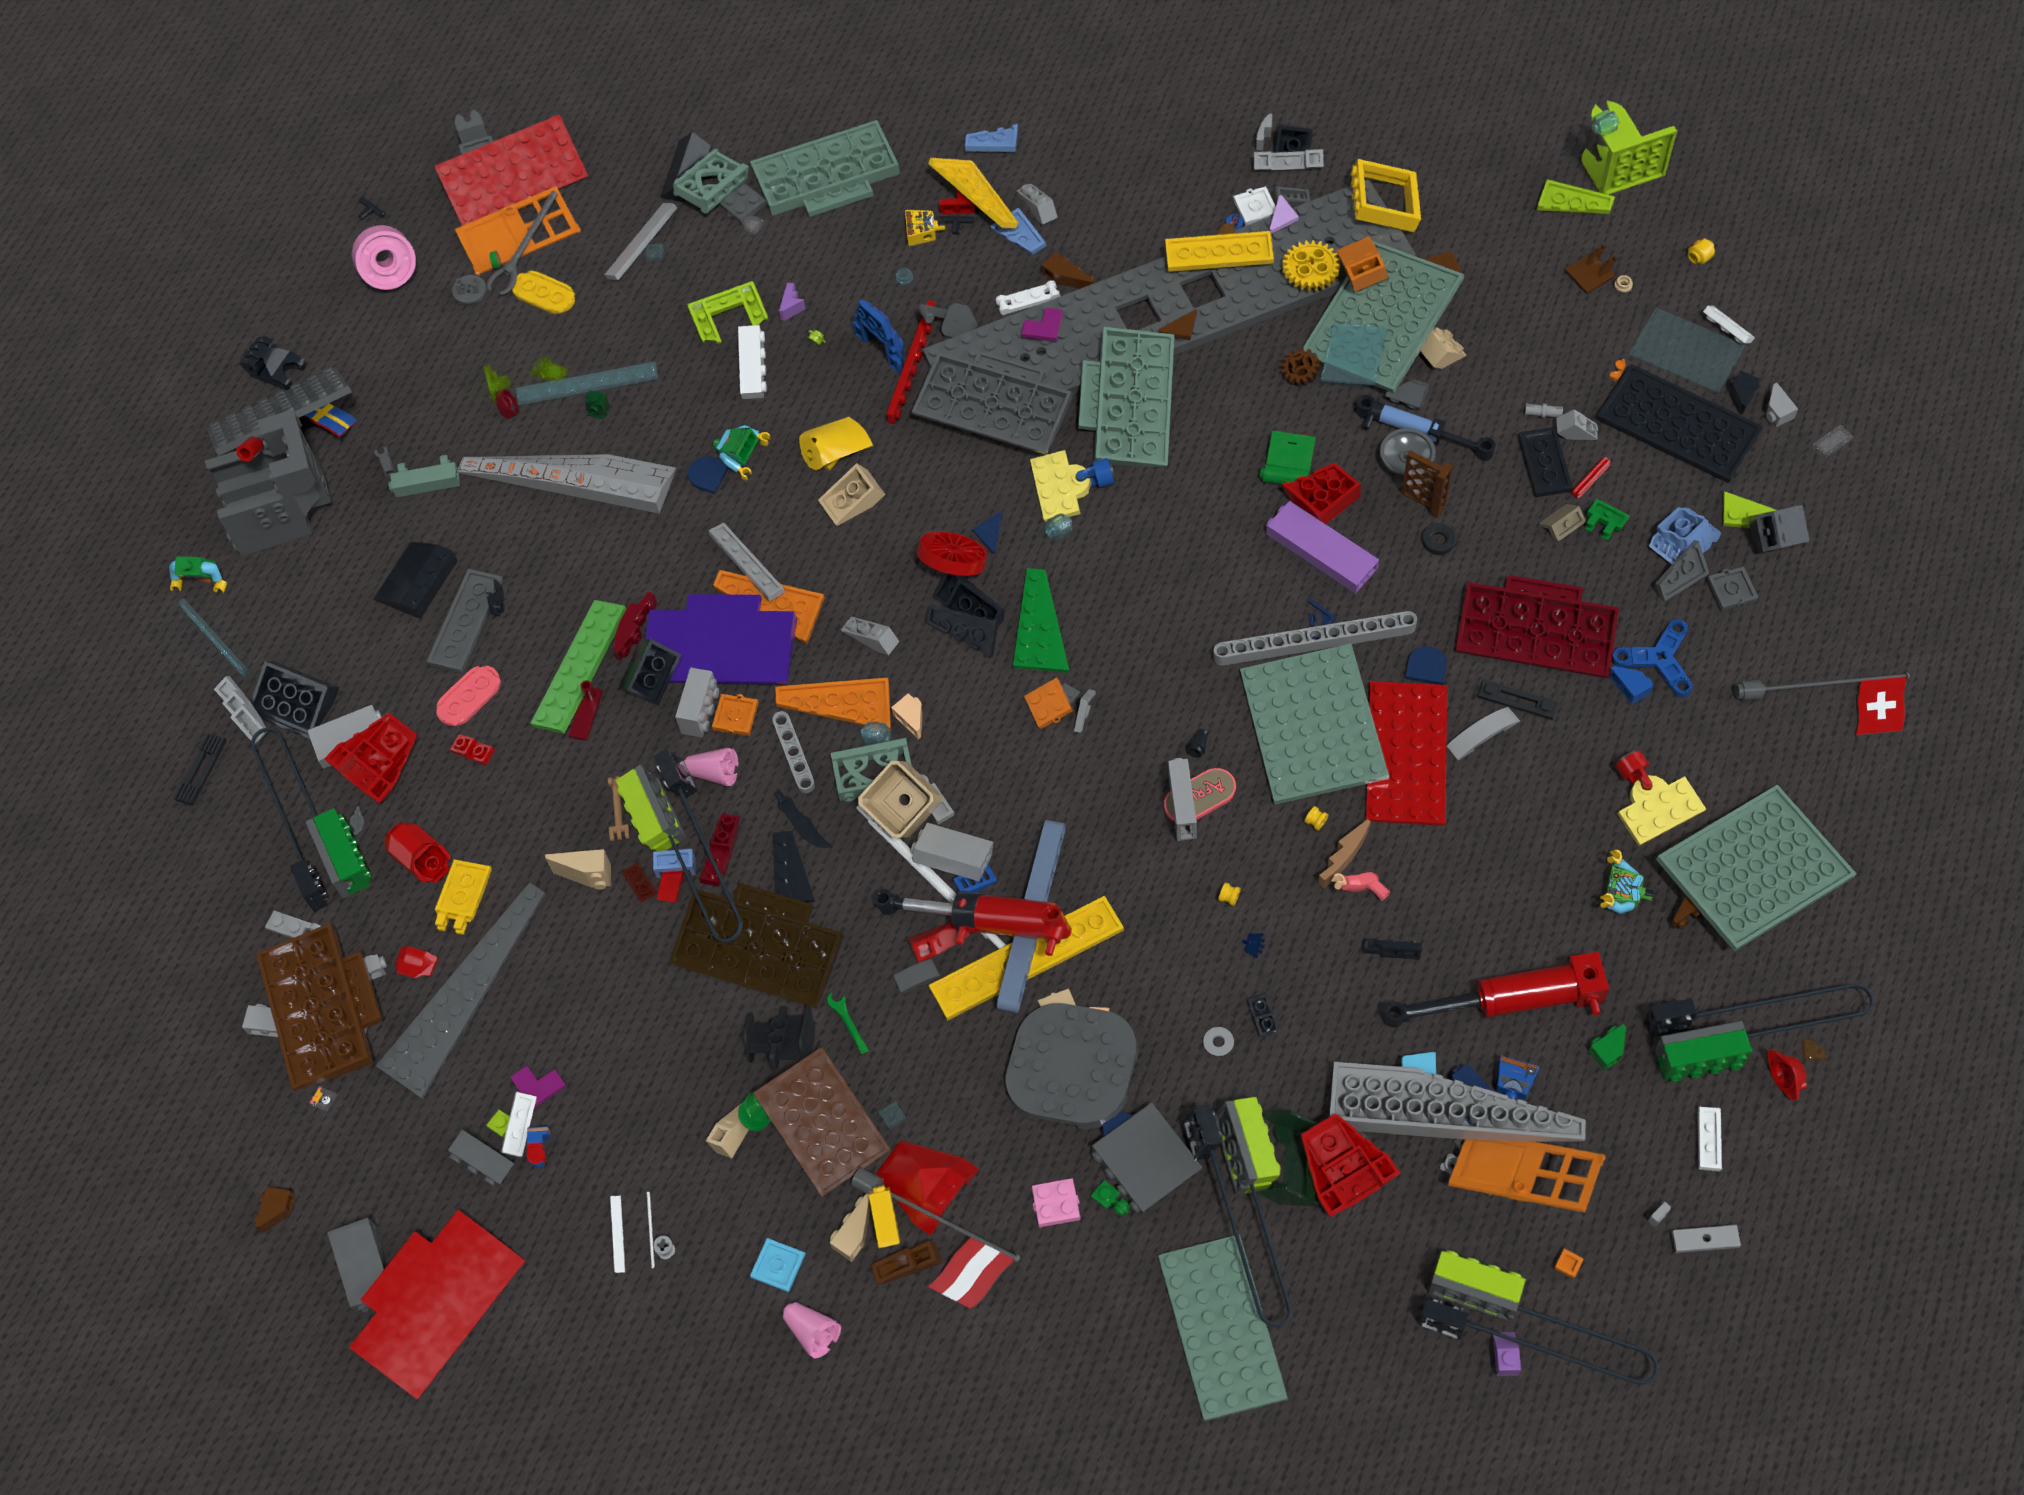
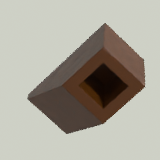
(275, 1207)

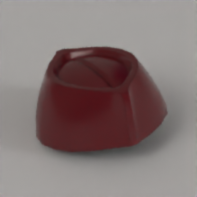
(504, 402)

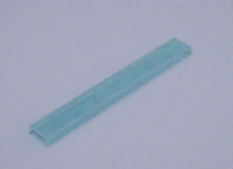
(582, 384)

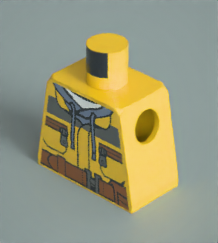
(922, 226)

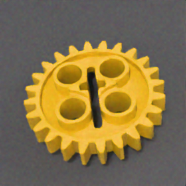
(1311, 265)

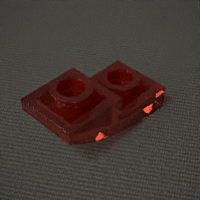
(639, 882)

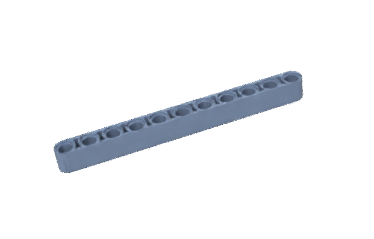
(1038, 889)

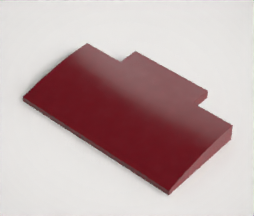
(1538, 626)

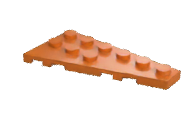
(803, 602)
(843, 700)

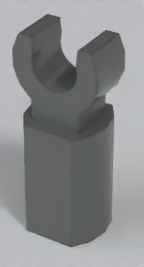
(385, 462)

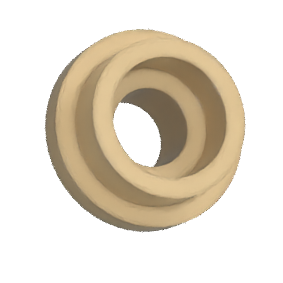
(1623, 280)

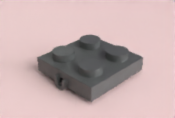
(743, 203)
(1732, 588)

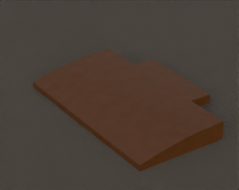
(319, 1006)

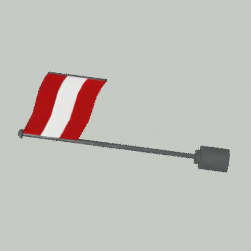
(972, 1267)

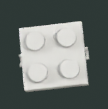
(1254, 205)

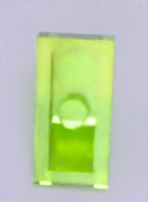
(547, 370)
(494, 382)

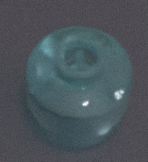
(1605, 122)
(1058, 526)
(875, 733)

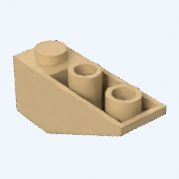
(727, 1134)
(852, 1235)

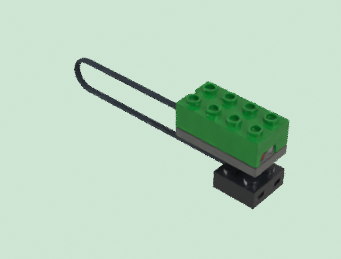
(333, 842)
(1716, 1046)

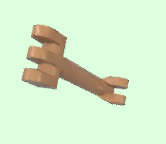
(619, 827)

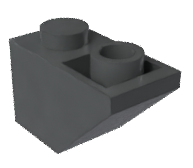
(1411, 392)

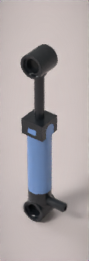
(1372, 410)

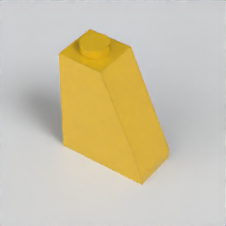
(884, 1216)

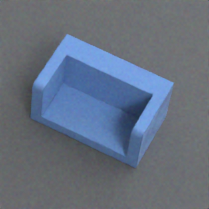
(668, 861)

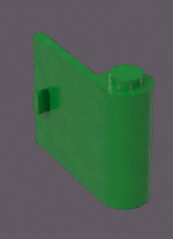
(1288, 457)

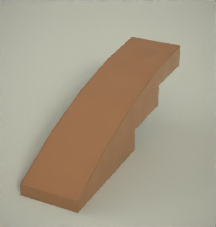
(1346, 852)

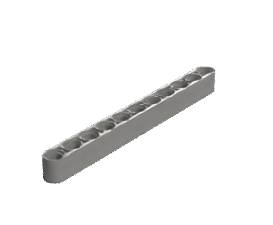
(1324, 640)

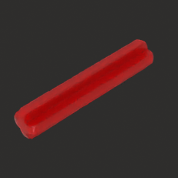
(1591, 477)

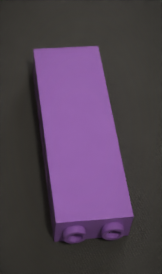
(1322, 546)

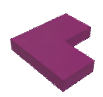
(1045, 330)
(542, 1088)

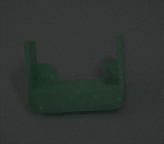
(1298, 1182)

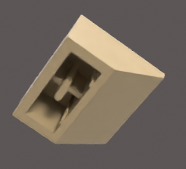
(1442, 349)

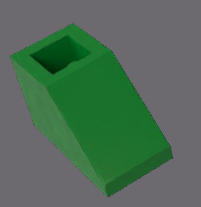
(1609, 1048)

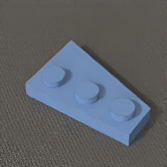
(998, 141)
(1023, 235)

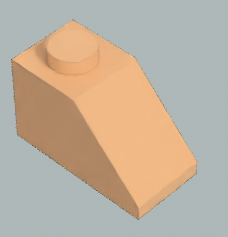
(909, 713)

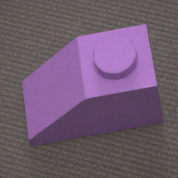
(1506, 1356)

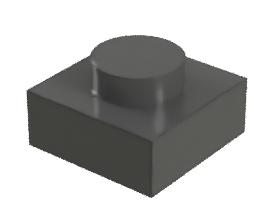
(1072, 694)

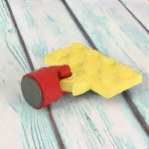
(1655, 803)

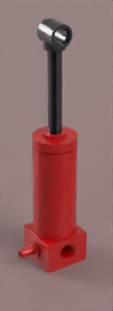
(1577, 982)

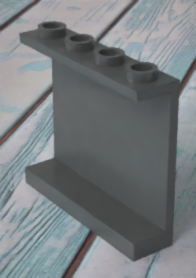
(1145, 1159)

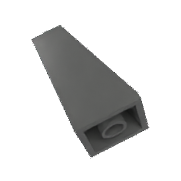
(358, 1258)

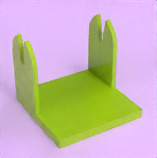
(1629, 156)

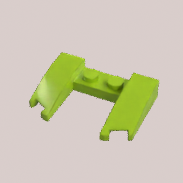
(741, 295)

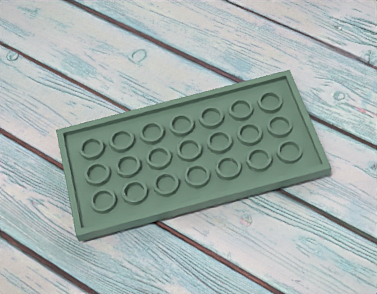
(1221, 1329)

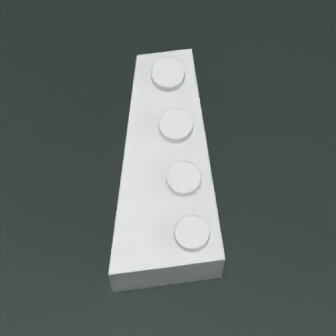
(752, 362)

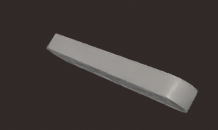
(790, 744)

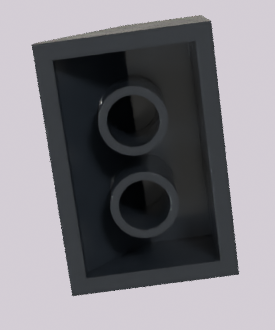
(649, 671)

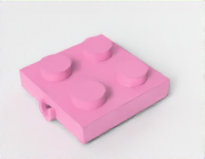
(1056, 1202)

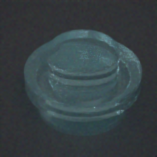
(904, 276)

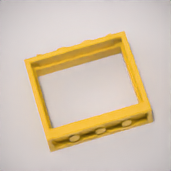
(1380, 215)

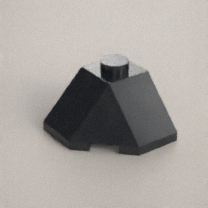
(1293, 138)

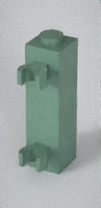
(424, 479)

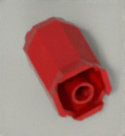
(417, 852)

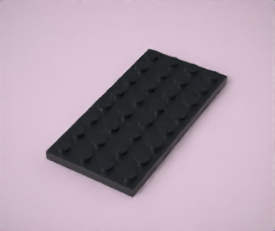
(1680, 423)

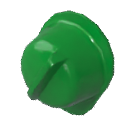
(752, 1114)

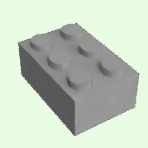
(697, 702)

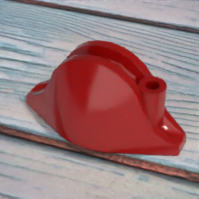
(1789, 1071)

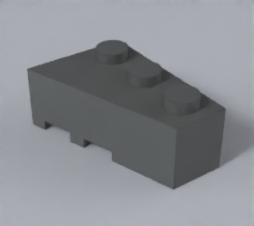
(479, 1159)

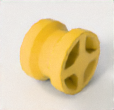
(1316, 818)
(1229, 894)

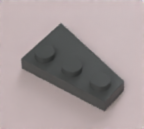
(1683, 572)

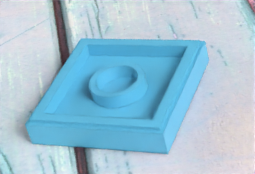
(777, 1265)

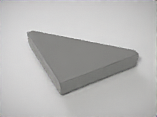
(1083, 710)

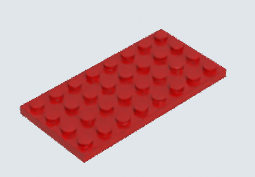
(511, 170)
(1413, 743)

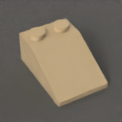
(851, 495)
(585, 867)

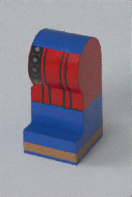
(536, 1145)

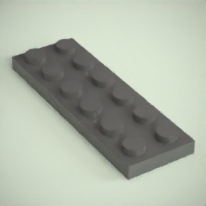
(463, 622)

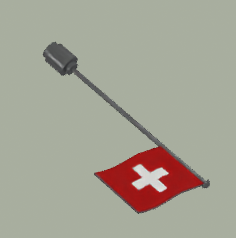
(1878, 700)

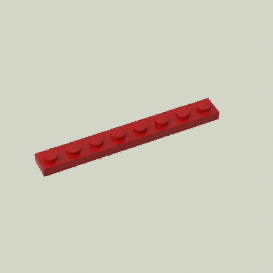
(909, 369)

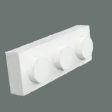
(1728, 325)
(518, 1123)
(1709, 1138)

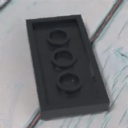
(1545, 462)

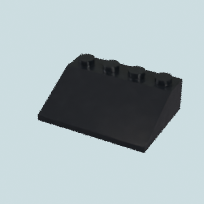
(417, 578)
(292, 698)

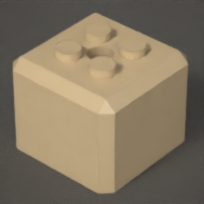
(884, 796)

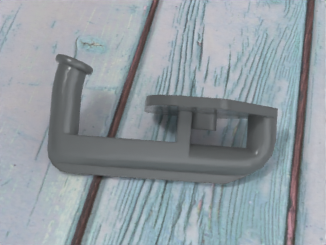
(957, 318)

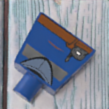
(1515, 1077)

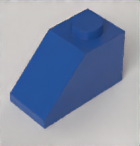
(1631, 683)

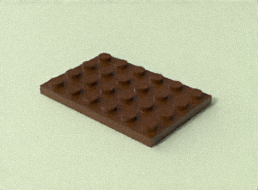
(821, 1121)

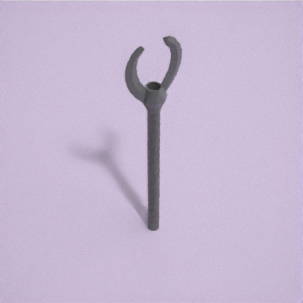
(510, 267)

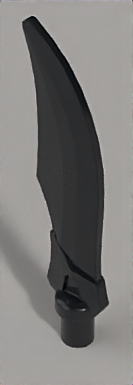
(800, 822)

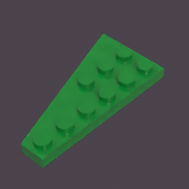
(1039, 636)

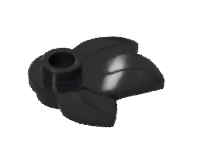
(495, 599)

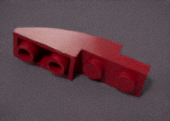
(628, 628)
(721, 848)

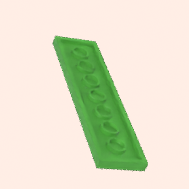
(578, 665)

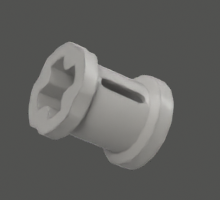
(668, 1251)

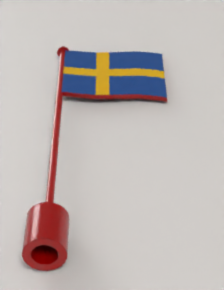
(327, 416)

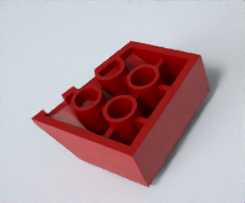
(1324, 492)

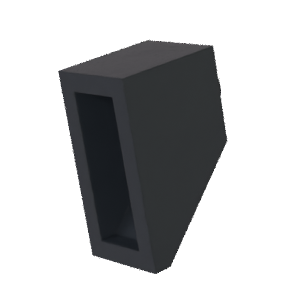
(1743, 389)

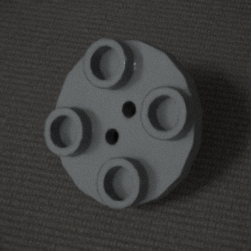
(466, 284)

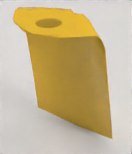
(833, 442)

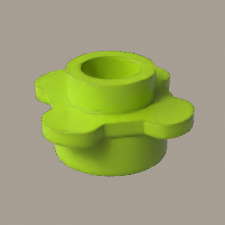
(816, 337)

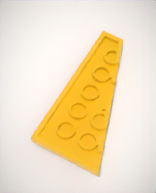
(972, 183)

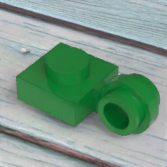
(1107, 1195)

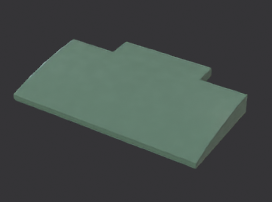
(826, 170)
(1129, 397)

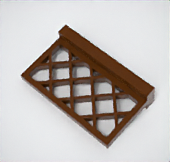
(1439, 486)

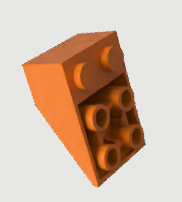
(1362, 263)

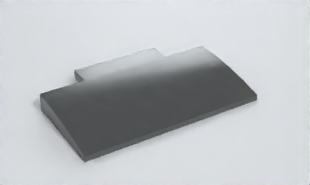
(994, 400)

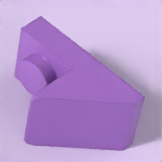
(790, 304)

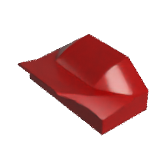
(415, 962)

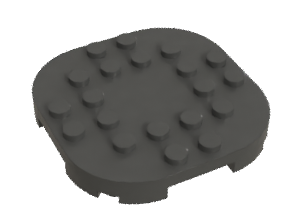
(1072, 1065)

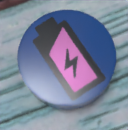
(1238, 221)

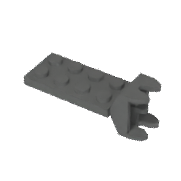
(471, 133)

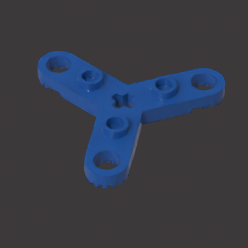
(1668, 666)

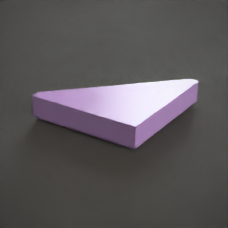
(1283, 215)

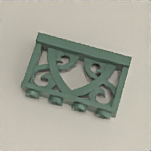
(733, 174)
(863, 754)

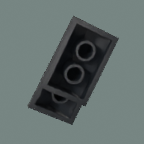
(687, 154)
(962, 595)

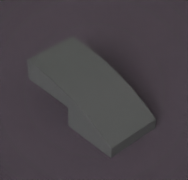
(917, 975)

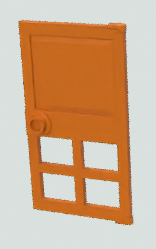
(506, 230)
(1512, 1168)

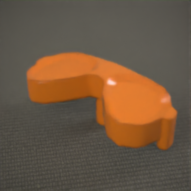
(1620, 365)

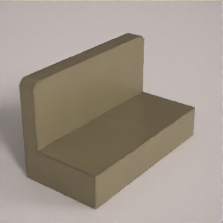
(1563, 521)

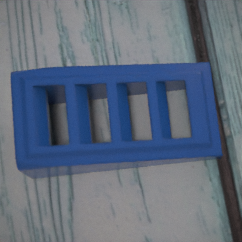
(979, 886)

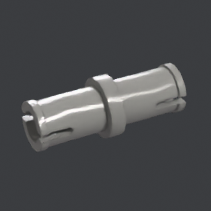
(1543, 410)

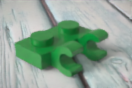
(1607, 515)

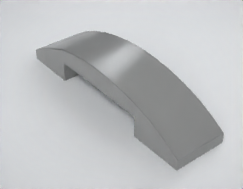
(1288, 160)
(1481, 732)

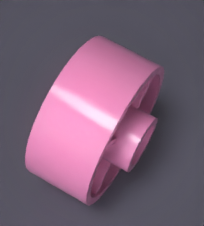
(387, 273)

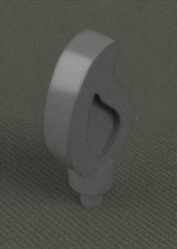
(357, 821)

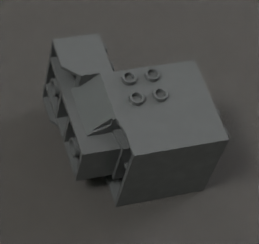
(274, 491)

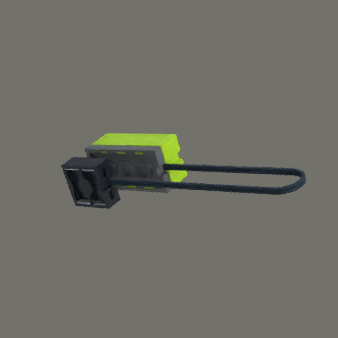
(656, 818)
(1249, 1159)
(1494, 1294)

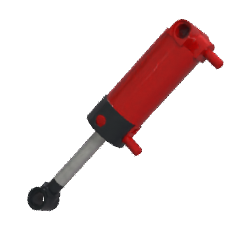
(989, 914)

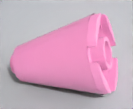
(714, 766)
(811, 1328)

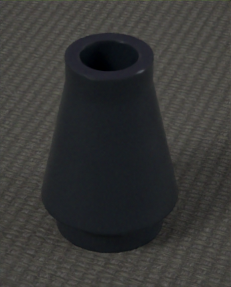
(1197, 745)

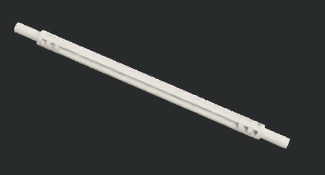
(924, 870)

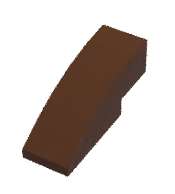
(906, 1262)

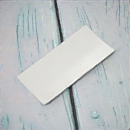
(617, 1232)

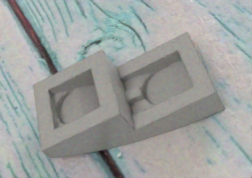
(1264, 131)

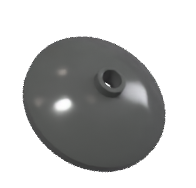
(1399, 443)

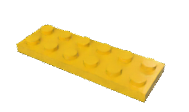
(1219, 251)

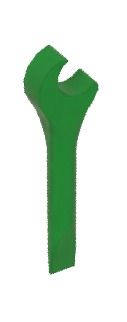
(841, 1009)

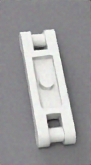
(1027, 298)

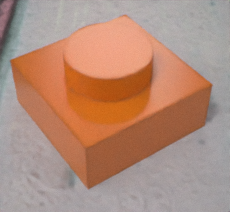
(1568, 1263)

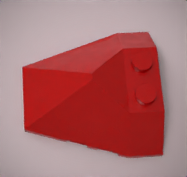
(374, 756)
(1344, 1164)
(925, 1179)

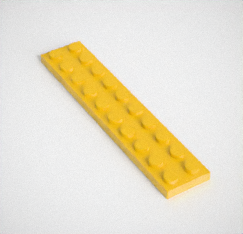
(984, 977)

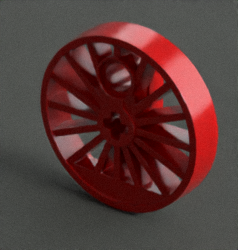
(952, 553)

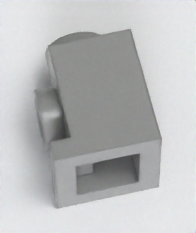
(375, 966)

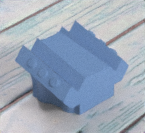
(1680, 531)

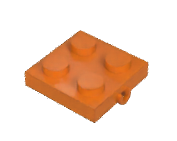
(1048, 703)
(735, 714)

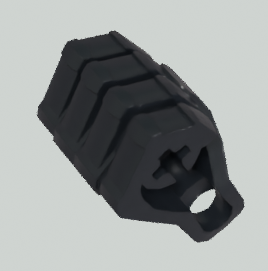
(269, 363)

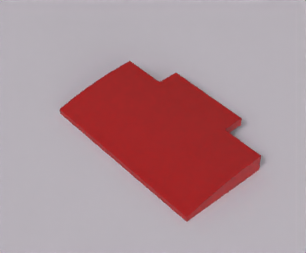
(432, 1301)

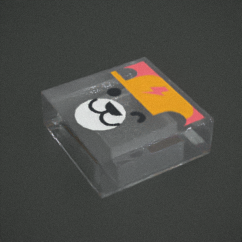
(323, 1099)

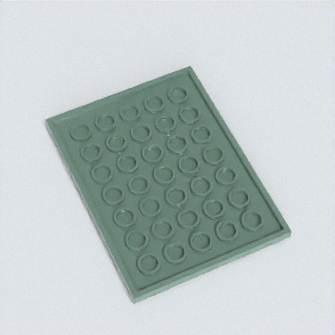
(1404, 303)
(1313, 724)
(1755, 867)

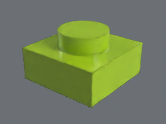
(499, 1123)

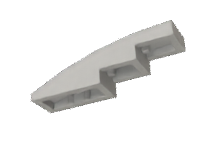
(241, 708)

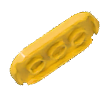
(544, 292)

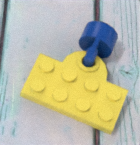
(1062, 484)

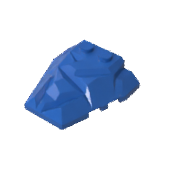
(874, 323)

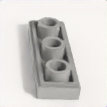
(1719, 1238)

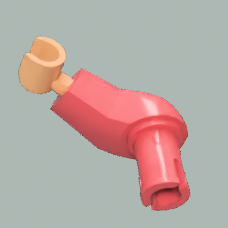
(1361, 882)

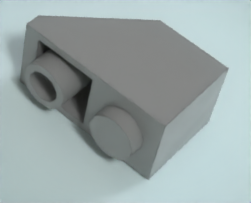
(1576, 426)

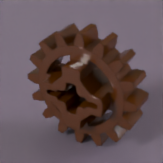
(1300, 366)

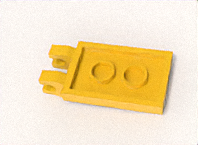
(461, 894)

